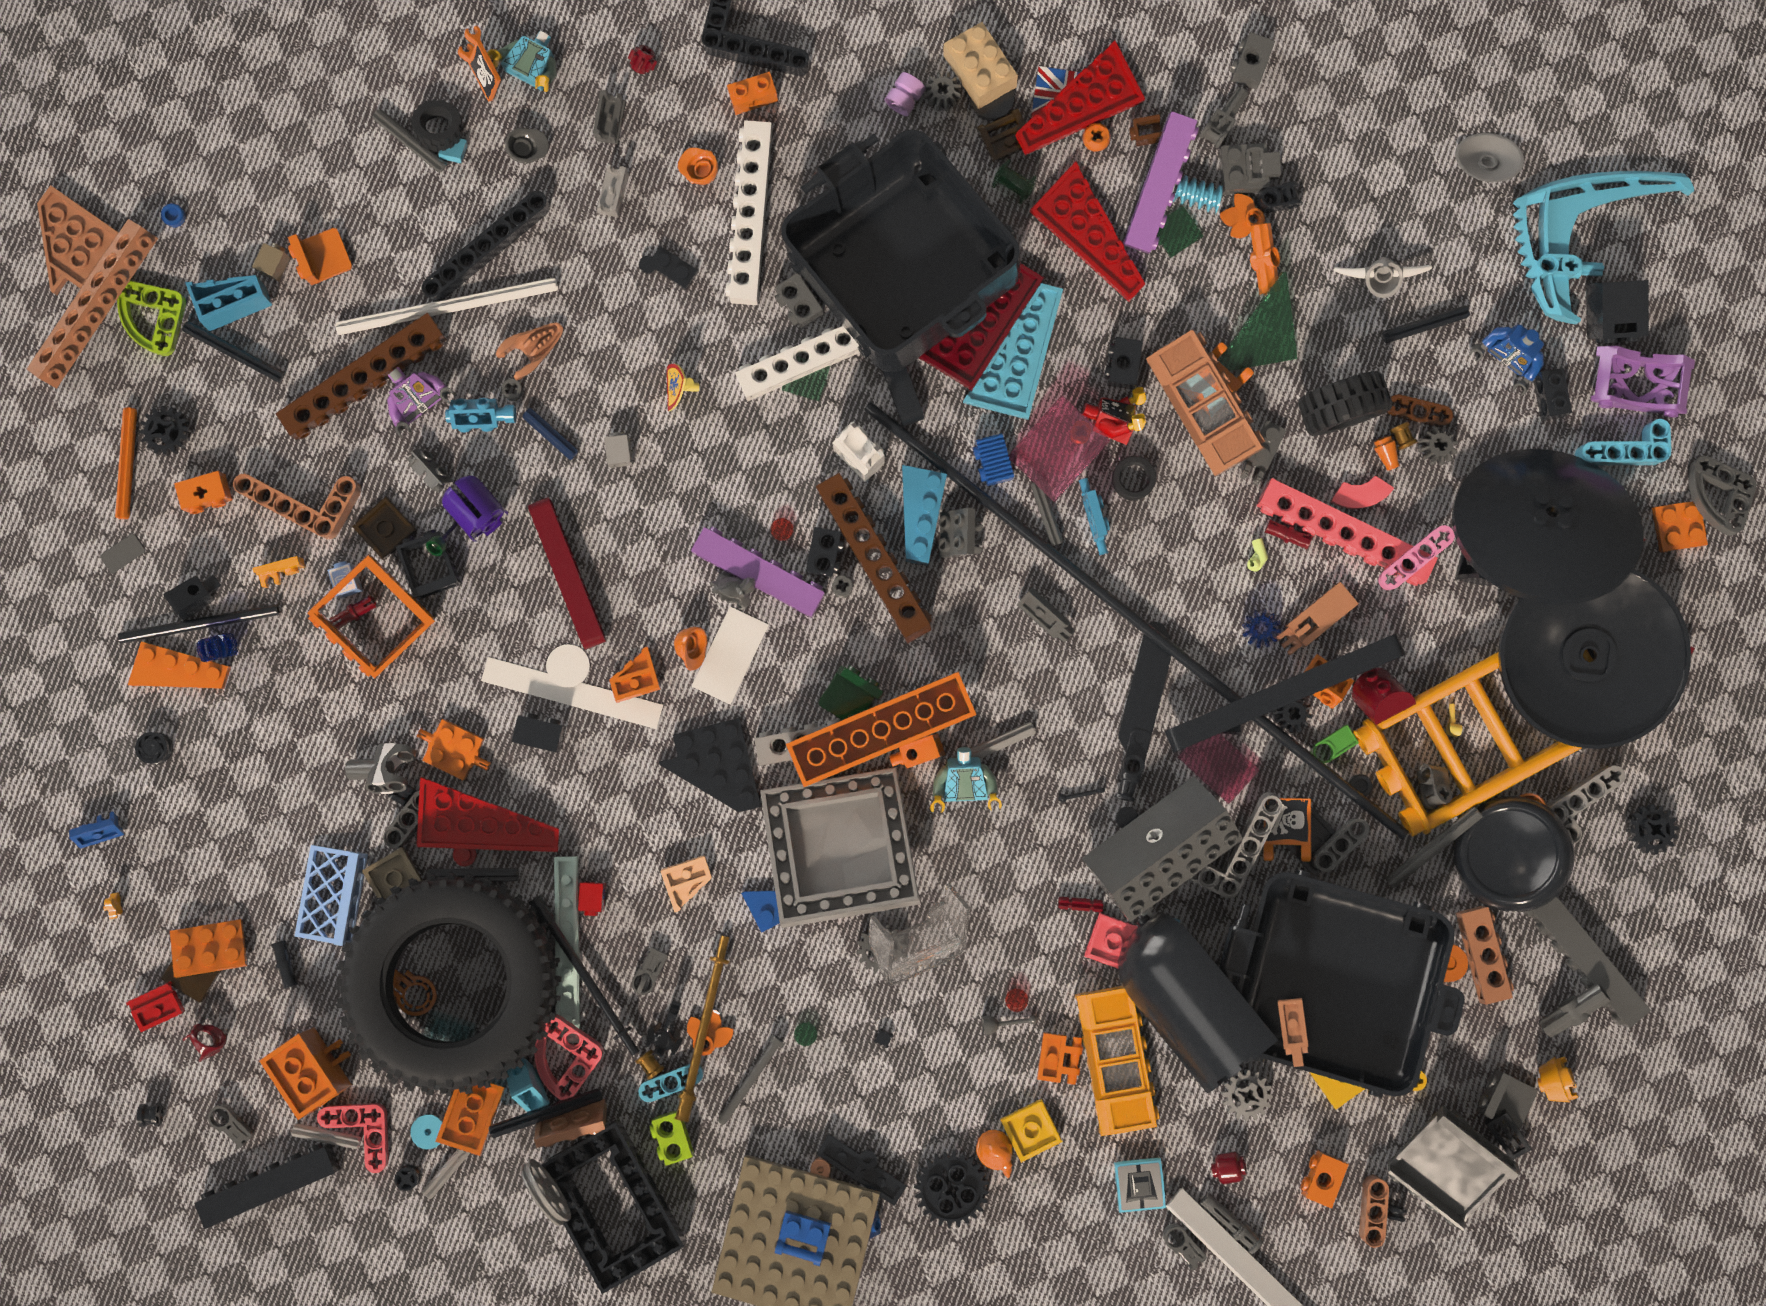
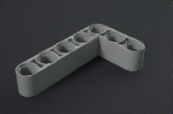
(1239, 853)

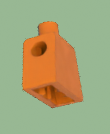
(926, 748)

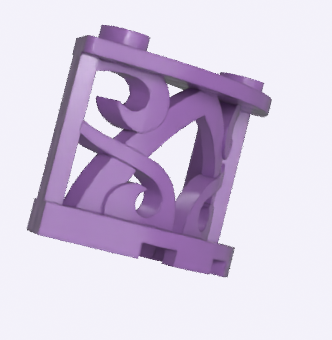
(1615, 357)

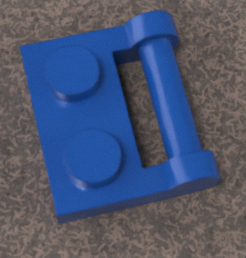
(804, 1230)

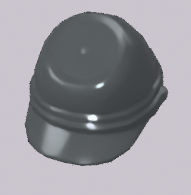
(526, 145)

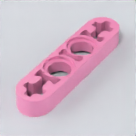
(1415, 556)

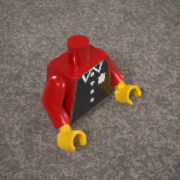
(1118, 418)

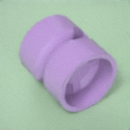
(902, 97)

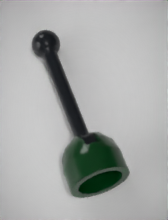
(440, 542)

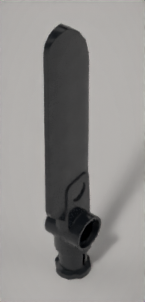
(1142, 710)

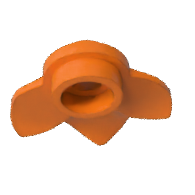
(1239, 215)
(716, 1035)

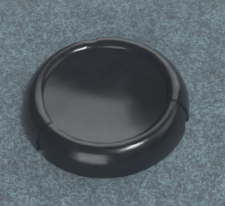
(1515, 855)

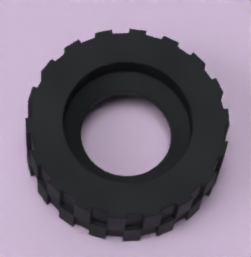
(437, 109)

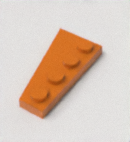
(169, 668)

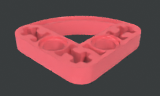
(582, 1058)

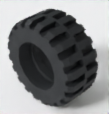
(1345, 403)

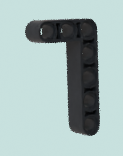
(747, 44)

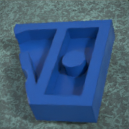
(763, 908)

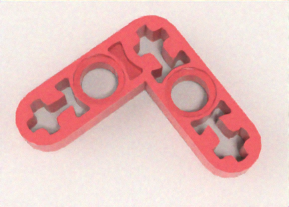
(370, 1125)

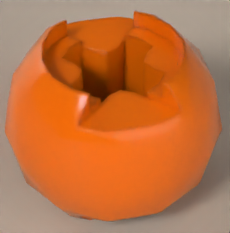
(1093, 130)

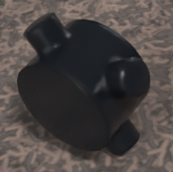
(883, 1038)

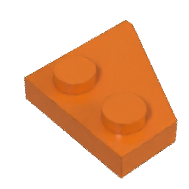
(636, 678)

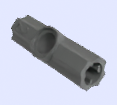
(1574, 1010)

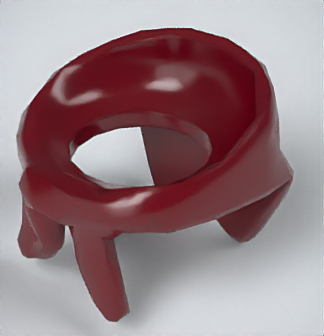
(206, 1051)

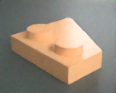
(685, 880)

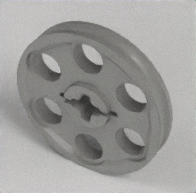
(545, 1192)

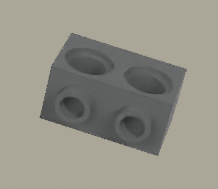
(803, 298)

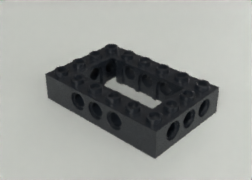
(666, 1236)

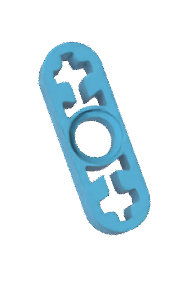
(653, 1083)

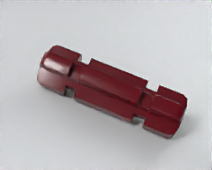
(1080, 904)

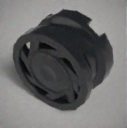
(154, 748)

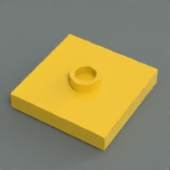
(1336, 1091)
(1031, 1130)

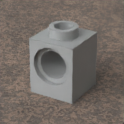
(618, 450)

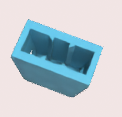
(527, 1087)

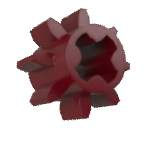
(642, 59)

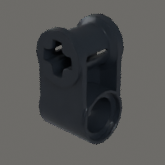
(1283, 196)

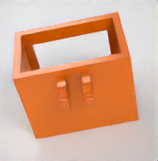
(306, 1072)

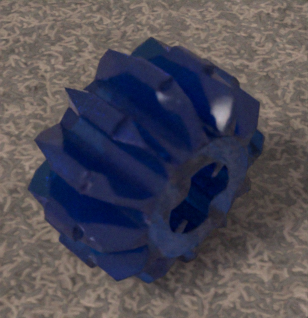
(1256, 622)
(217, 647)

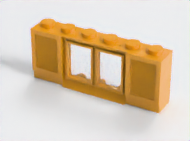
(1116, 1061)

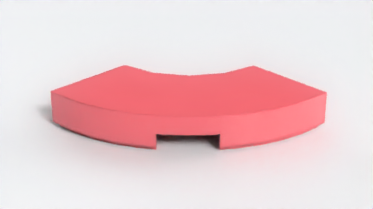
(1363, 495)

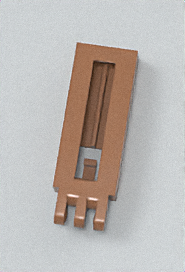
(1323, 612)

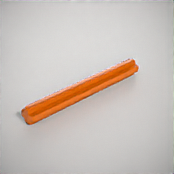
(126, 463)

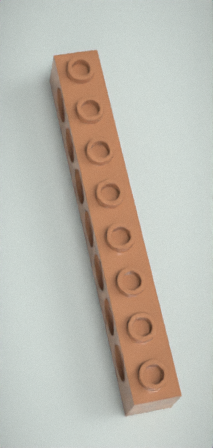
(92, 303)

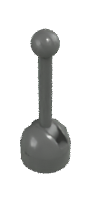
(991, 1024)

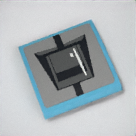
(1139, 1185)

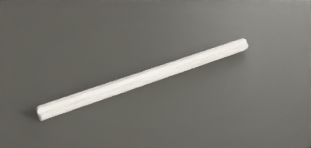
(446, 306)

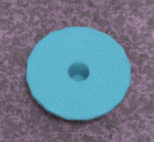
(425, 1131)

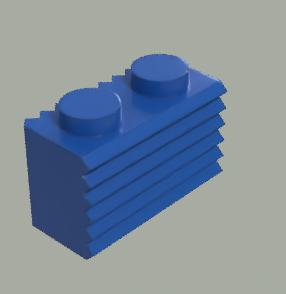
(993, 459)

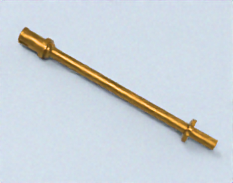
(687, 1095)

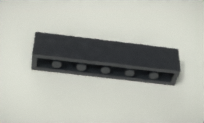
(266, 1186)

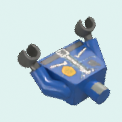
(1516, 349)

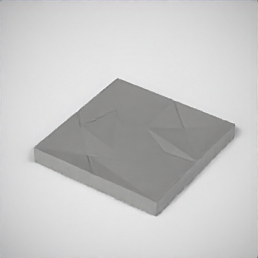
(839, 847)

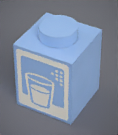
(338, 573)

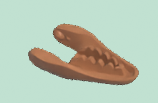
(535, 345)

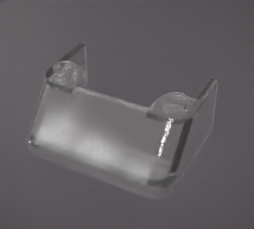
(924, 944)

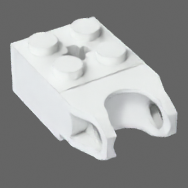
(859, 451)

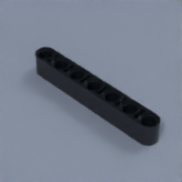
(490, 235)

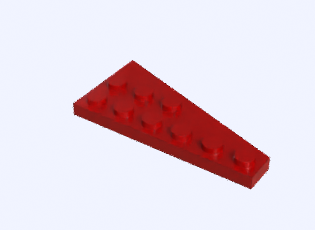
(1091, 97)

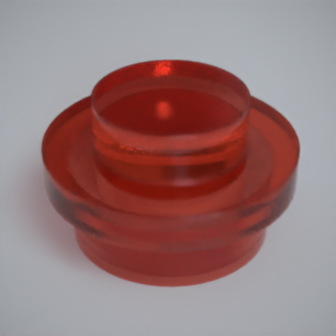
(781, 529)
(1016, 1000)

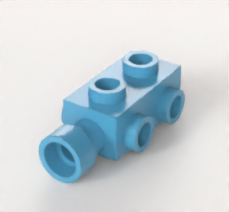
(478, 413)

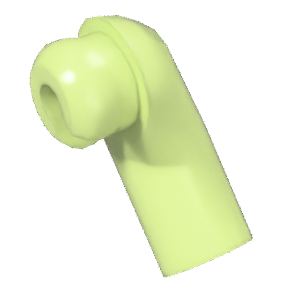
(1259, 557)

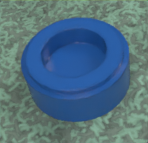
(173, 215)

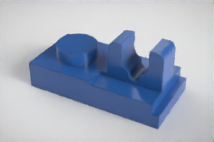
(97, 832)

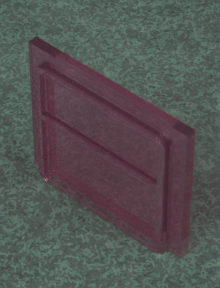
(1058, 448)

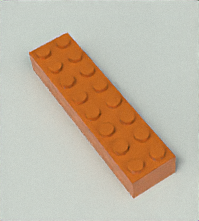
(880, 729)

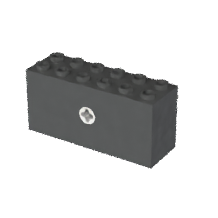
(1162, 848)

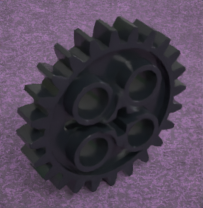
(970, 1179)

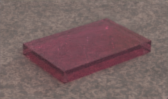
(1219, 766)

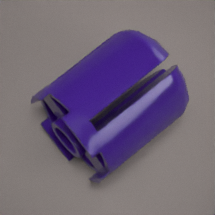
(466, 515)

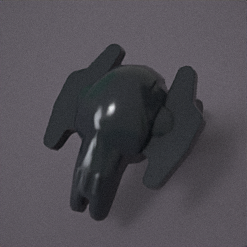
(665, 1038)

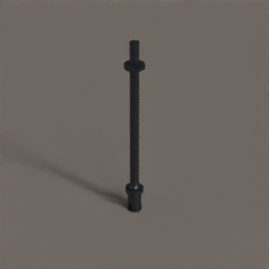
(545, 915)

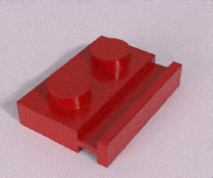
(155, 1006)

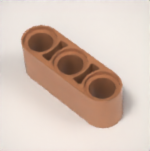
(1378, 1221)

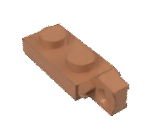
(1293, 1029)

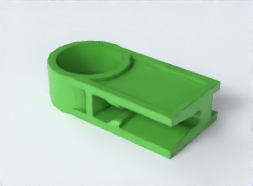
(1338, 741)

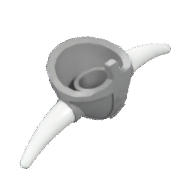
(1383, 276)

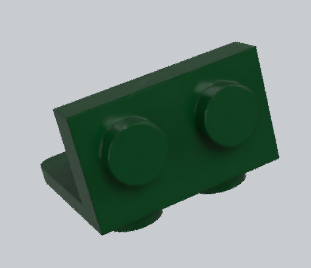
(849, 693)

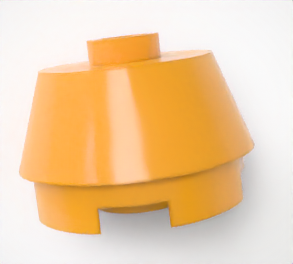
(1557, 1080)

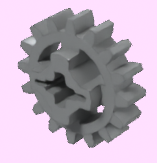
(1243, 1103)

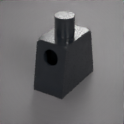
(183, 597)

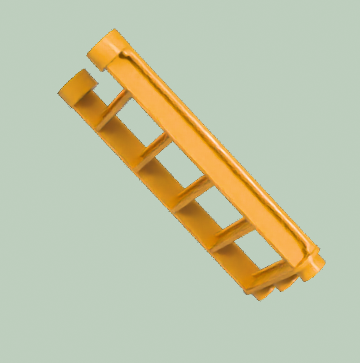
(1394, 779)

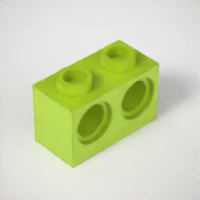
(677, 1136)

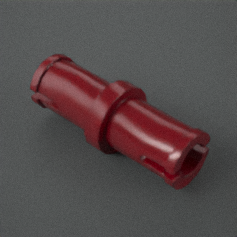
(1288, 534)
(353, 612)

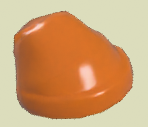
(995, 1151)

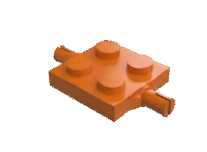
(453, 749)

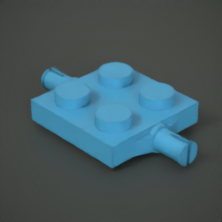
(1098, 524)

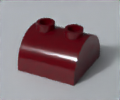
(1381, 695)

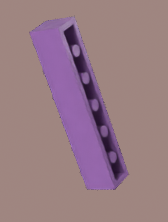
(1160, 181)
(768, 575)

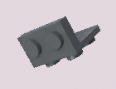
(1508, 1094)

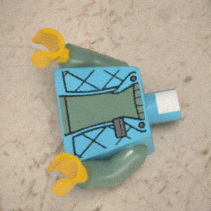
(528, 60)
(964, 780)

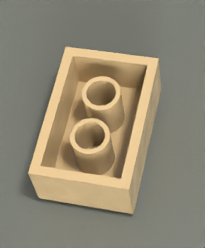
(980, 65)

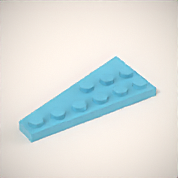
(1015, 370)

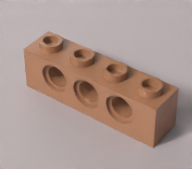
(1468, 922)

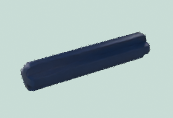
(550, 434)

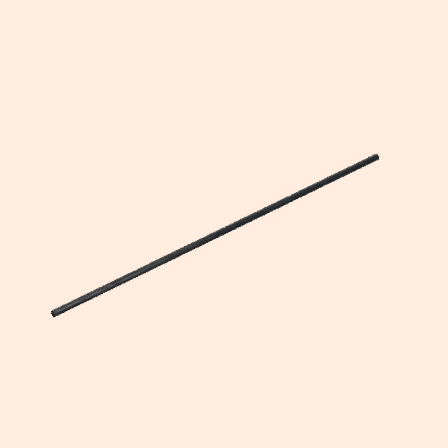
(1132, 617)

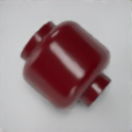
(1229, 1167)

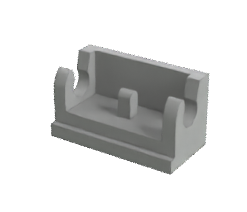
(613, 191)

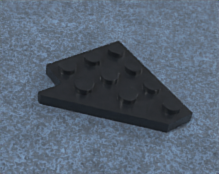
(717, 763)

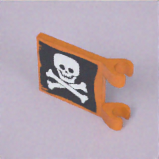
(480, 63)
(1291, 827)

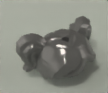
(734, 589)

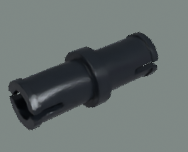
(284, 964)

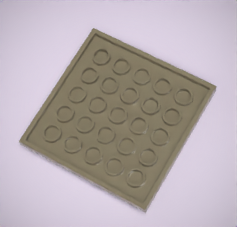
(748, 1260)

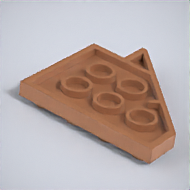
(71, 239)

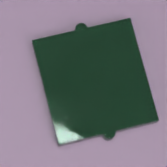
(1178, 232)
(809, 386)

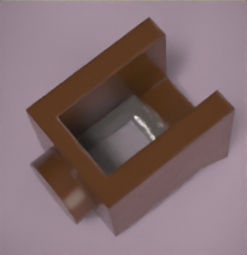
(1146, 130)

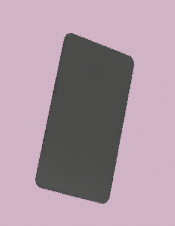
(122, 553)

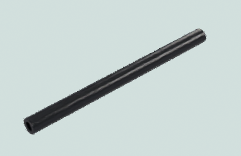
(199, 623)

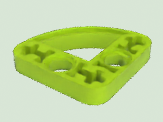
(166, 311)

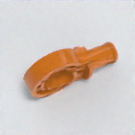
(398, 977)

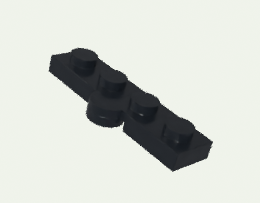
(862, 1168)

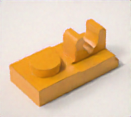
(288, 566)

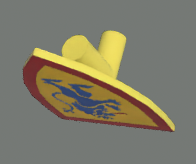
(677, 384)

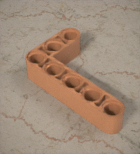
(298, 509)

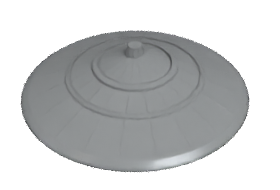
(1489, 157)

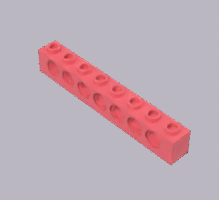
(1358, 530)

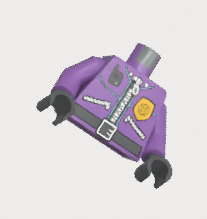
(413, 397)

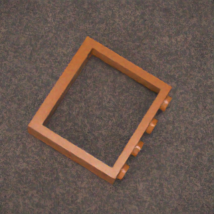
(349, 648)

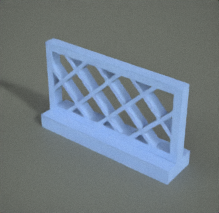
(349, 894)

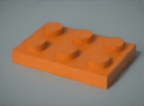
(208, 948)
(469, 1118)

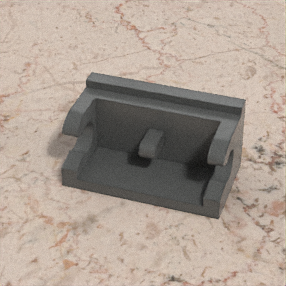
(609, 118)

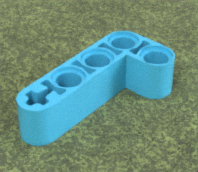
(1622, 449)

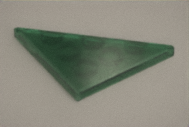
(1267, 332)

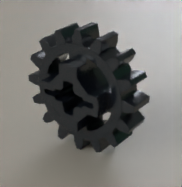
(156, 426)
(1662, 828)

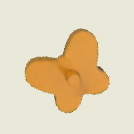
(113, 905)

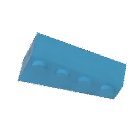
(921, 504)

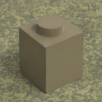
(271, 261)

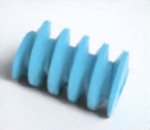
(1198, 193)

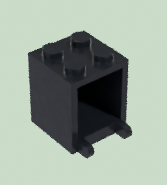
(1617, 304)

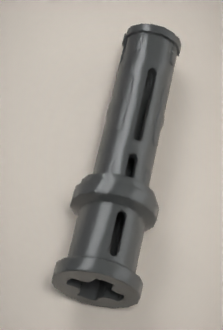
(1240, 1229)

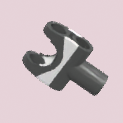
(382, 768)

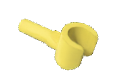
(1453, 729)

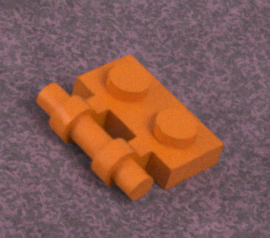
(1052, 1057)

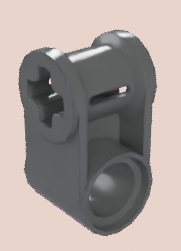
(1434, 783)

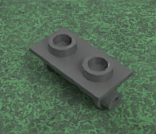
(421, 462)

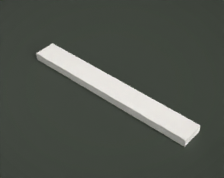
(1229, 1251)

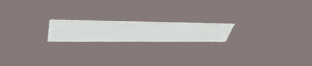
(579, 696)

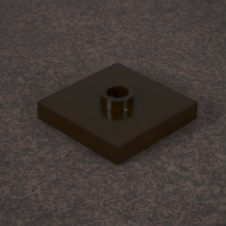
(194, 986)

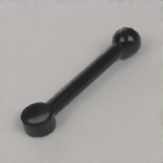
(1062, 797)

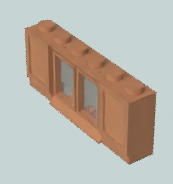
(1206, 402)

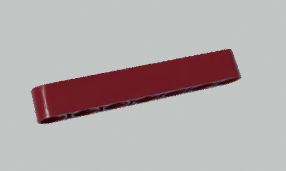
(567, 573)

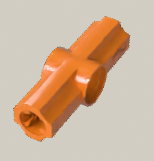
(1264, 257)

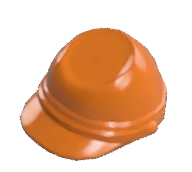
(698, 166)
(691, 646)

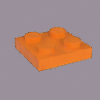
(1679, 527)

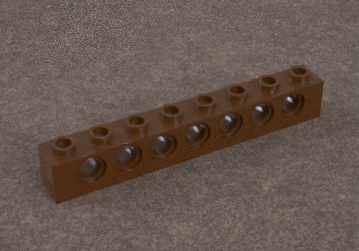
(349, 376)
(830, 492)

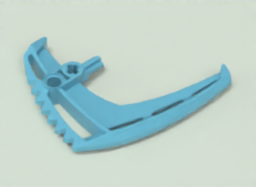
(1557, 222)

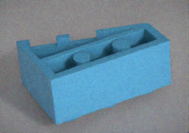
(227, 300)

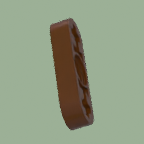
(1433, 421)

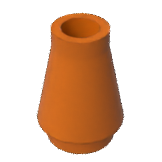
(1387, 452)

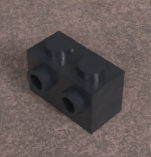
(538, 733)

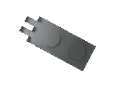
(1046, 615)

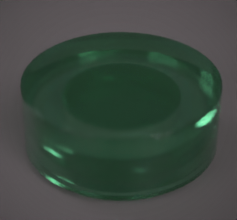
(805, 1034)

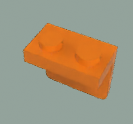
(320, 256)

